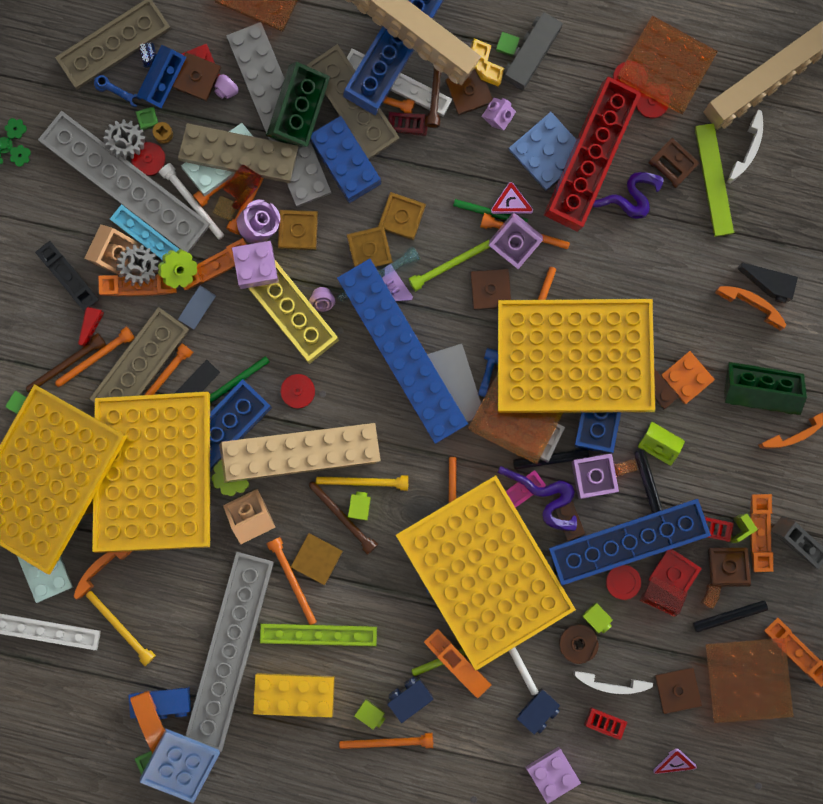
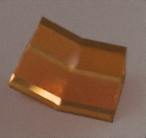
(625, 467)
(711, 597)

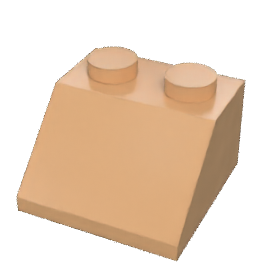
(107, 247)
(248, 516)

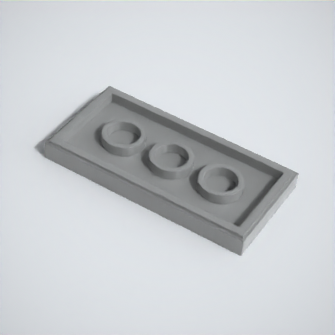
(457, 376)

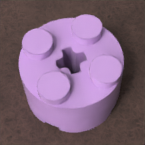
(258, 221)

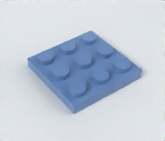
(544, 150)
(179, 766)

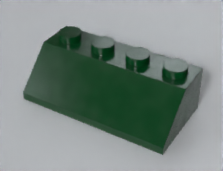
(298, 105)
(765, 388)

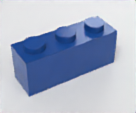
(161, 76)
(168, 702)

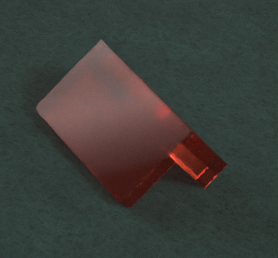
(242, 185)
(664, 597)

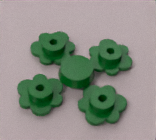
(7, 146)

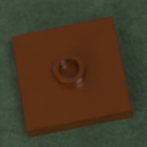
(197, 77)
(471, 95)
(490, 287)
(729, 567)
(678, 690)

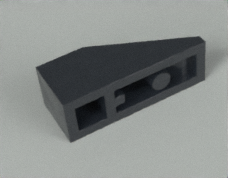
(773, 283)

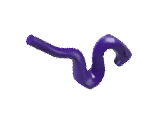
(642, 207)
(565, 489)

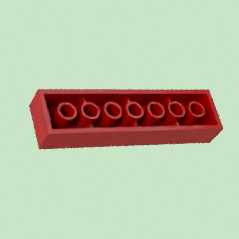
(592, 154)

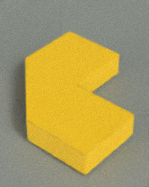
(486, 70)

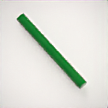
(480, 209)
(244, 375)

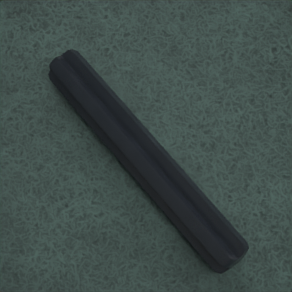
(555, 458)
(648, 481)
(730, 616)

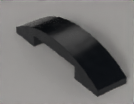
(67, 275)

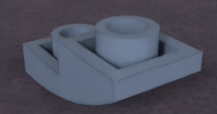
(197, 307)

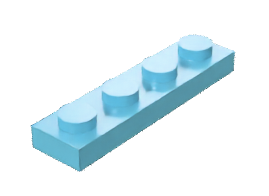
(142, 232)

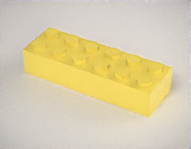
(295, 316)

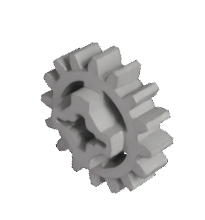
(128, 133)
(137, 273)

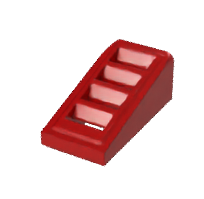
(90, 322)
(729, 529)
(591, 716)

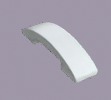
(755, 128)
(635, 686)

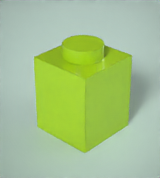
(359, 506)
(597, 618)
(370, 714)

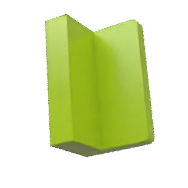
(661, 443)
(745, 525)

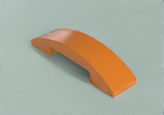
(215, 265)
(115, 286)
(773, 317)
(776, 442)
(761, 539)
(84, 584)
(797, 651)
(148, 718)

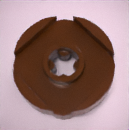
(573, 634)

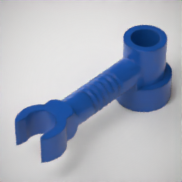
(114, 89)
(492, 357)

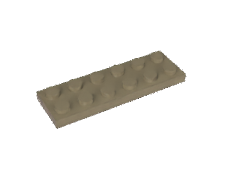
(112, 43)
(370, 131)
(231, 150)
(143, 357)

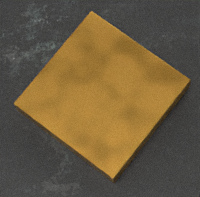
(402, 216)
(298, 230)
(370, 245)
(316, 559)

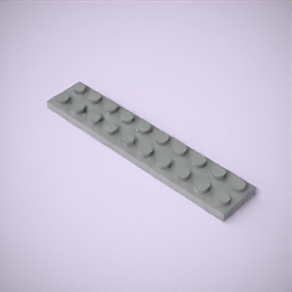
(264, 84)
(124, 182)
(229, 650)

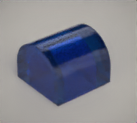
(147, 53)

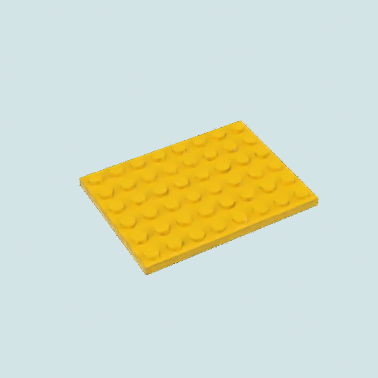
(575, 356)
(50, 475)
(161, 476)
(485, 572)

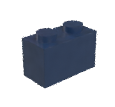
(538, 711)

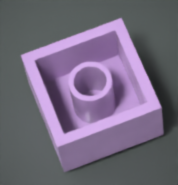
(515, 240)
(255, 264)
(595, 476)
(553, 775)

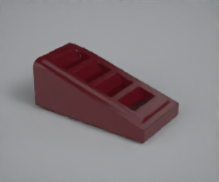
(422, 131)

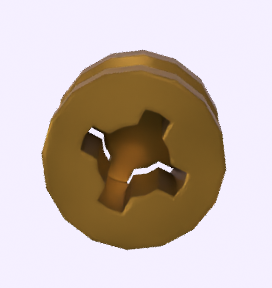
(165, 135)

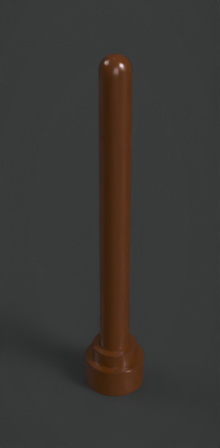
(433, 119)
(96, 342)
(367, 544)

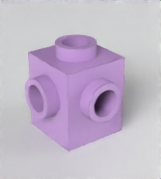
(499, 113)

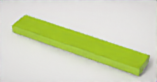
(714, 180)
(318, 634)

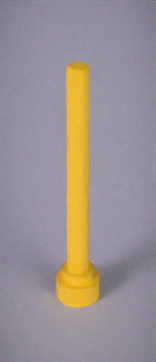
(400, 483)
(144, 654)

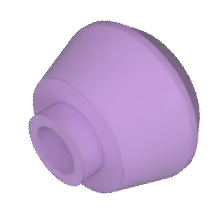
(225, 87)
(322, 299)

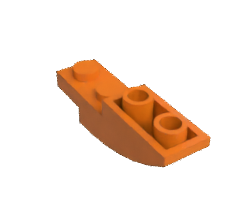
(457, 663)

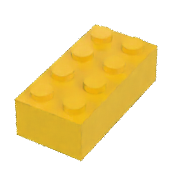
(294, 695)

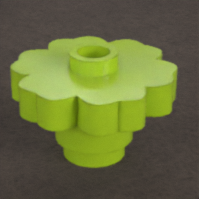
(177, 268)
(228, 488)

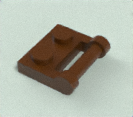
(678, 158)

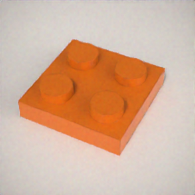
(687, 377)

